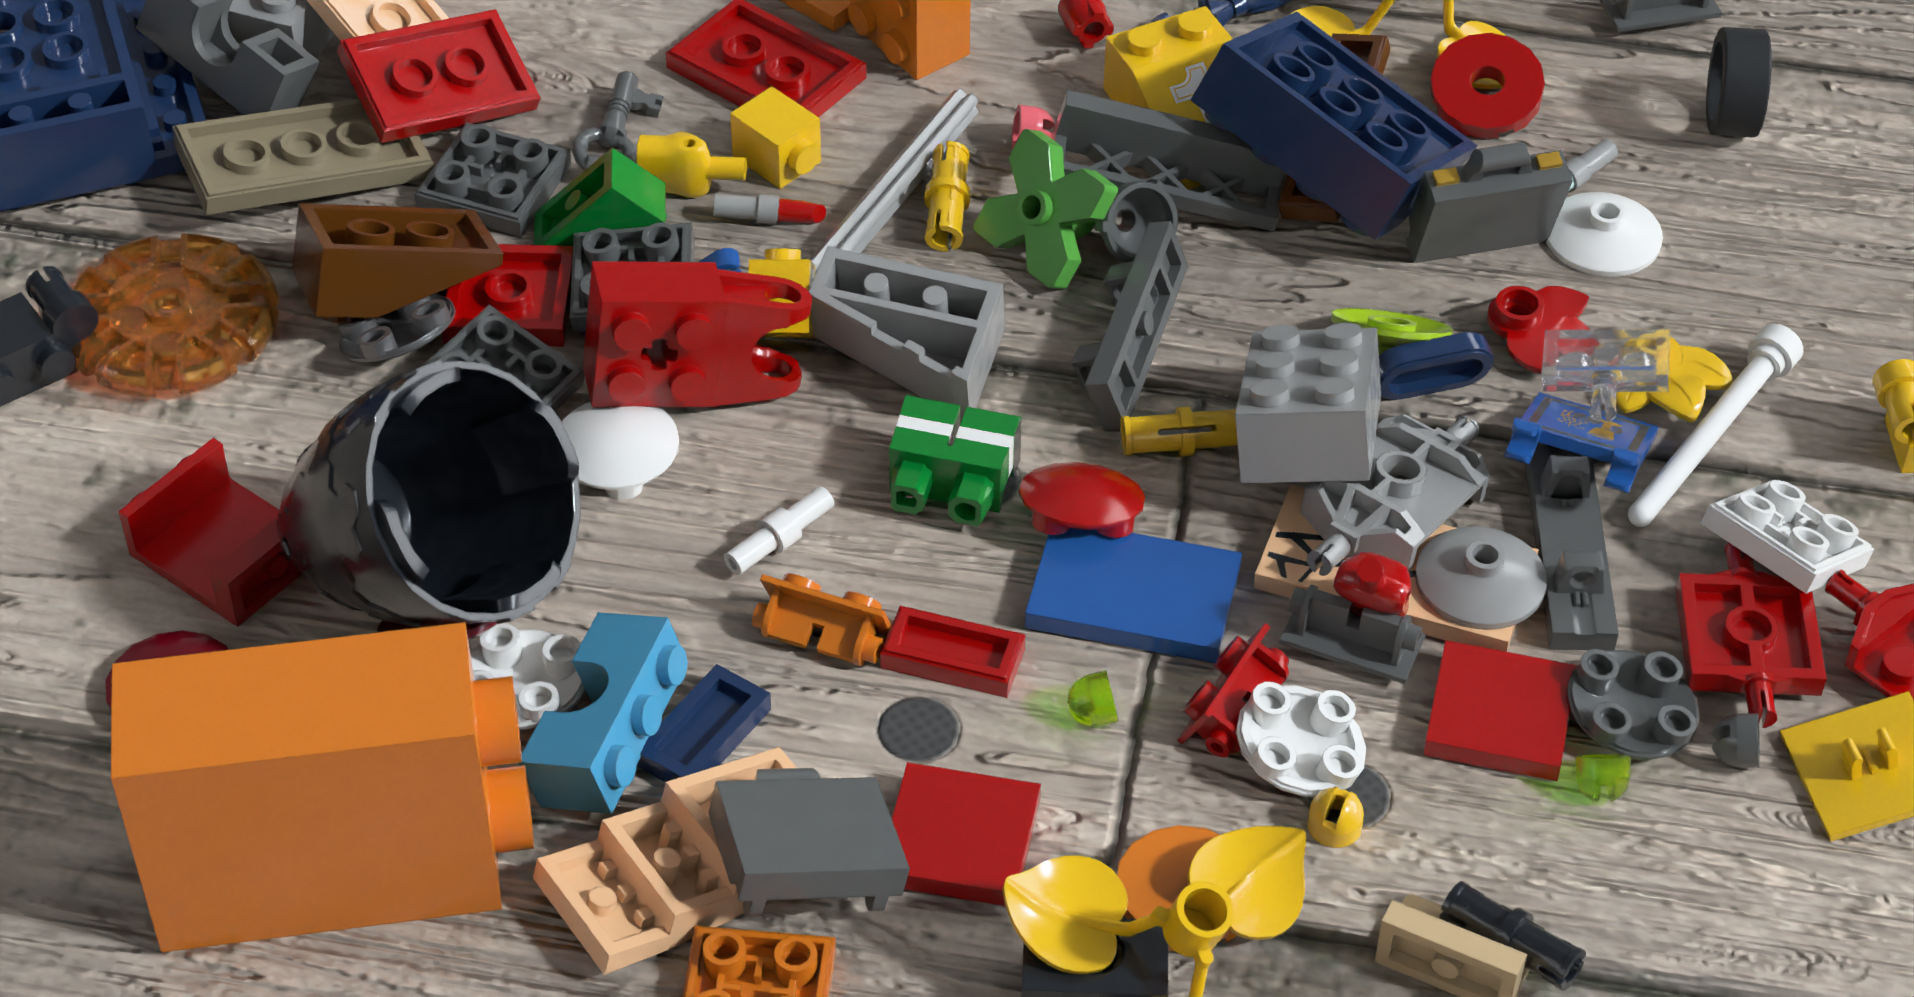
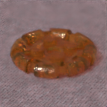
(216, 298)

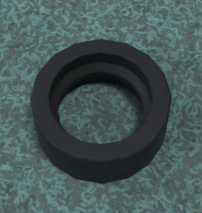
(1738, 82)

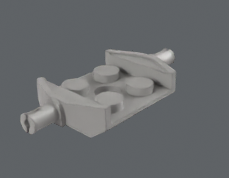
(1394, 513)

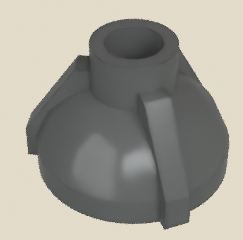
(1139, 204)

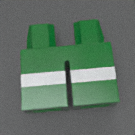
(950, 460)

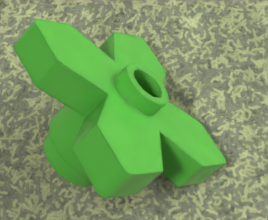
(1047, 210)

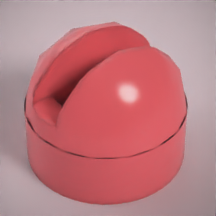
(1031, 118)

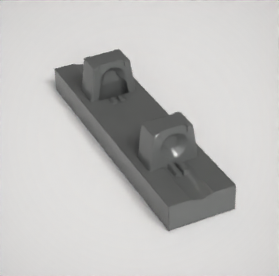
(1143, 302)
(1572, 549)

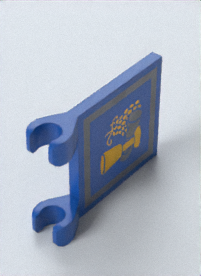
(1569, 427)

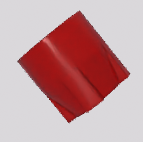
(1086, 20)

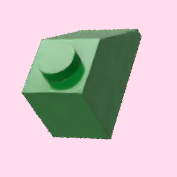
(605, 195)

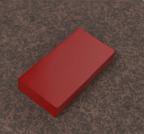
(953, 651)

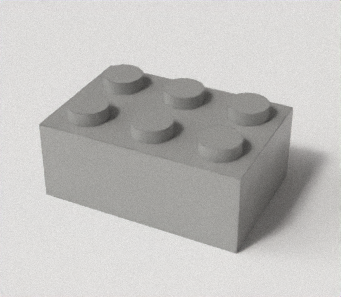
(1309, 405)

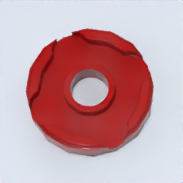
(1493, 58)

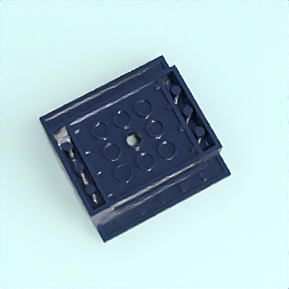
(85, 100)

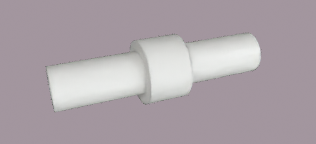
(779, 530)

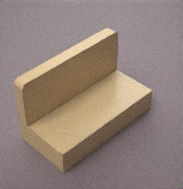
(1446, 955)

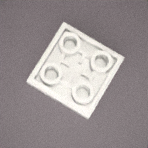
(1788, 534)

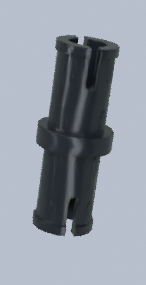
(1547, 954)

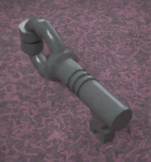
(611, 131)

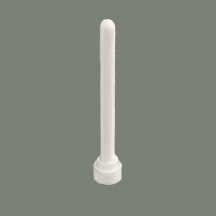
(1769, 356)

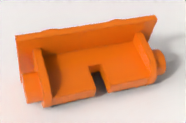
(846, 622)

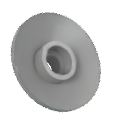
(1481, 577)

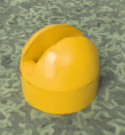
(1349, 822)

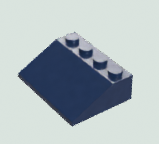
(1328, 121)

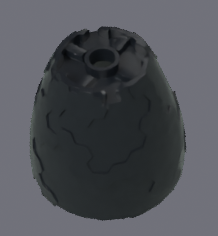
(436, 499)

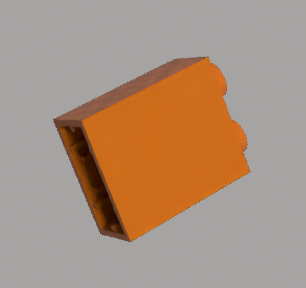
(317, 785)

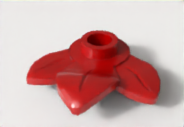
(1525, 314)

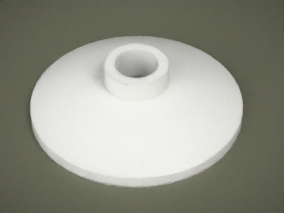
(1605, 235)

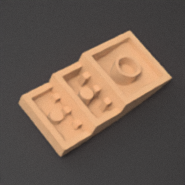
(650, 871)

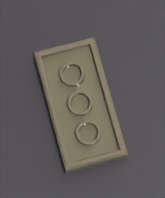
(293, 156)

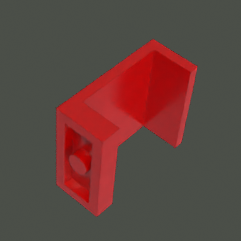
(209, 536)

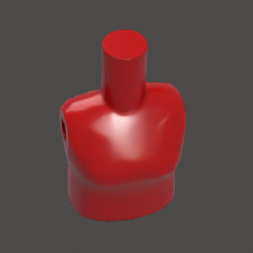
(1374, 583)

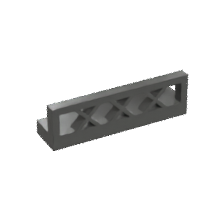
(1170, 151)

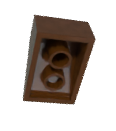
(385, 257)

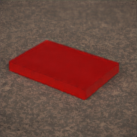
(751, 50)
(438, 75)

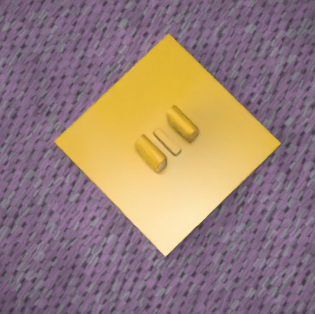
(1857, 765)

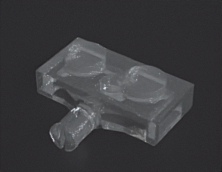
(1606, 364)

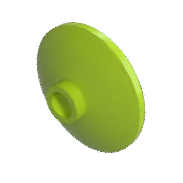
(1393, 327)

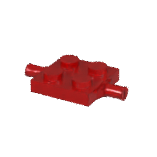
(1749, 635)

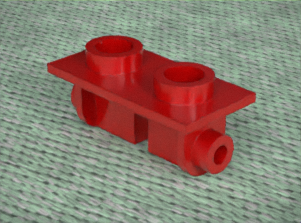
(1217, 706)

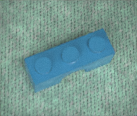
(592, 753)

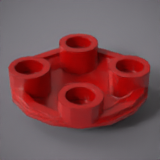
(1081, 498)

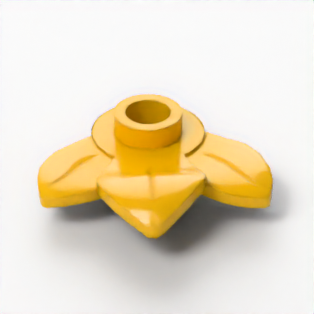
(1689, 377)

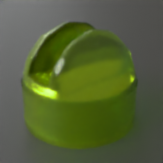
(1092, 700)
(1603, 770)

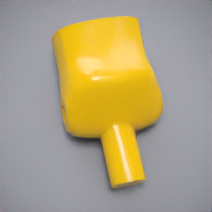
(686, 164)

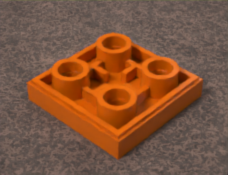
(758, 964)

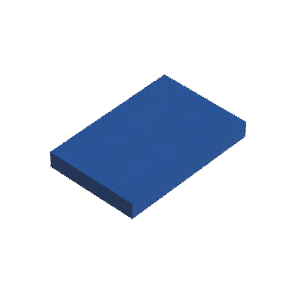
(1135, 592)

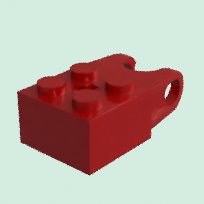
(687, 335)

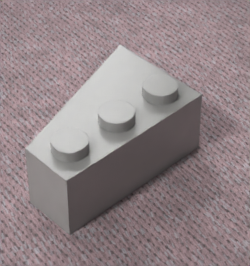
(910, 323)

